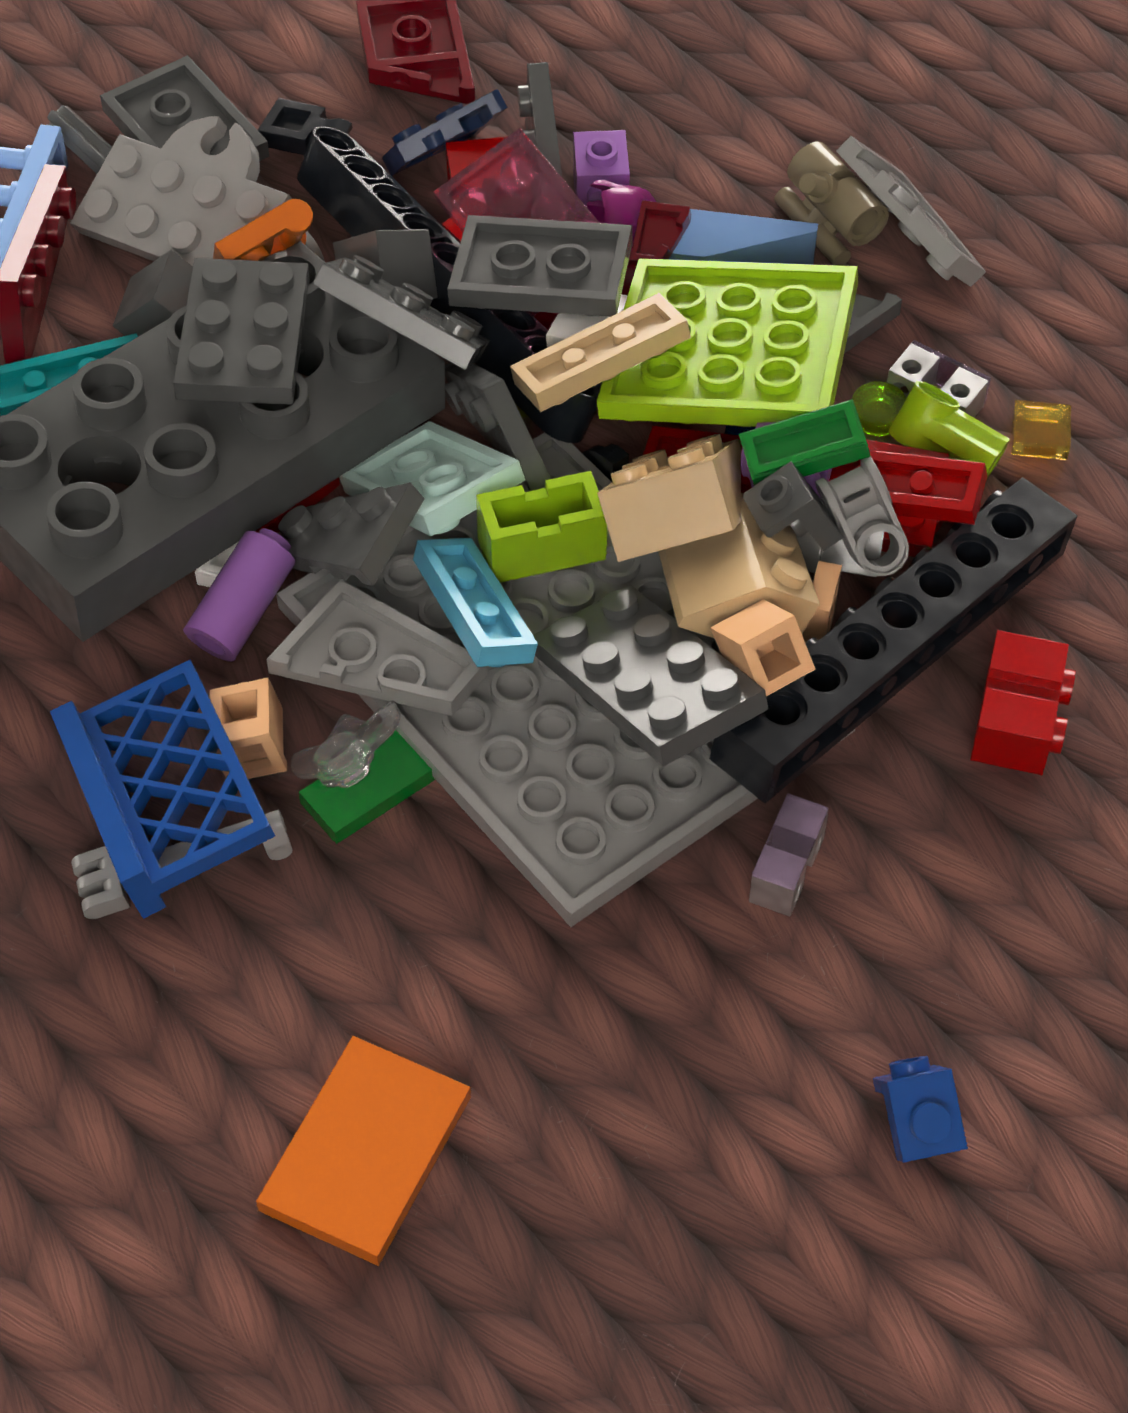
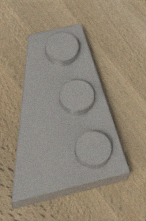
(916, 215)
(376, 653)

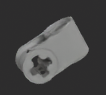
(862, 507)

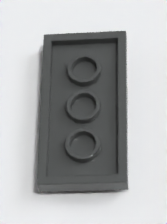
(649, 674)

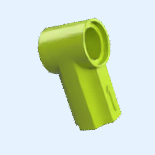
(935, 423)

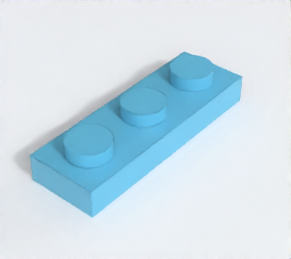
(475, 602)

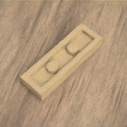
(600, 352)

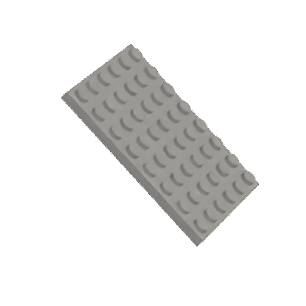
(533, 757)

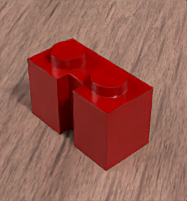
(1021, 703)

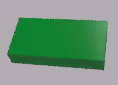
(810, 441)
(392, 778)

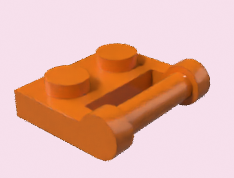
(268, 233)

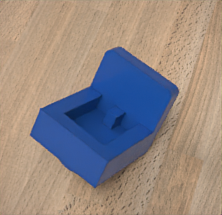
(921, 1109)

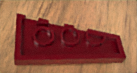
(32, 260)

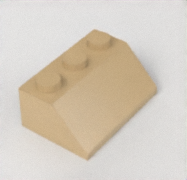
(735, 570)

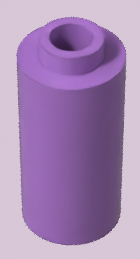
(240, 594)

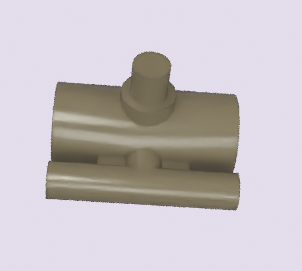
(832, 200)

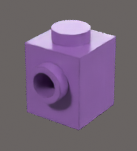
(599, 157)

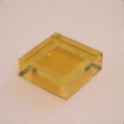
(1041, 429)

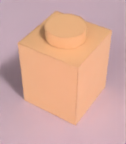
(764, 645)

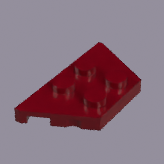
(416, 47)

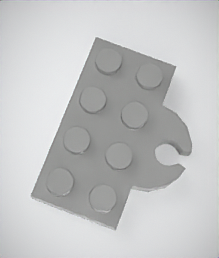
(176, 193)

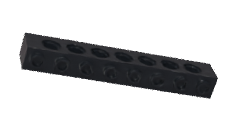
(897, 636)

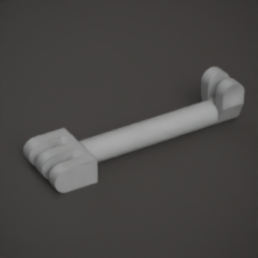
(105, 893)

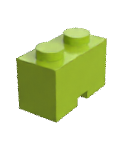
(542, 527)

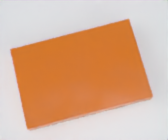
(364, 1150)

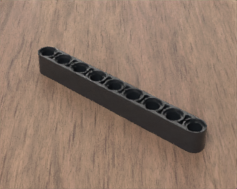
(370, 199)

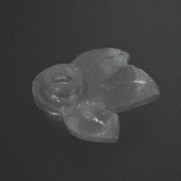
(348, 750)

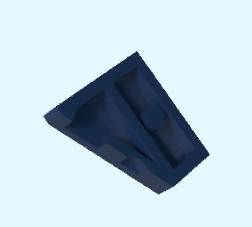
(452, 125)

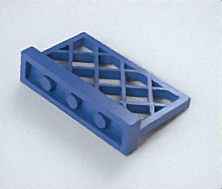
(119, 814)

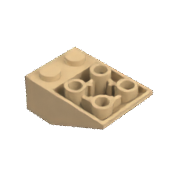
(674, 498)

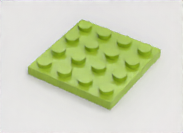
(758, 349)

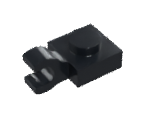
(292, 123)

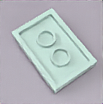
(442, 468)

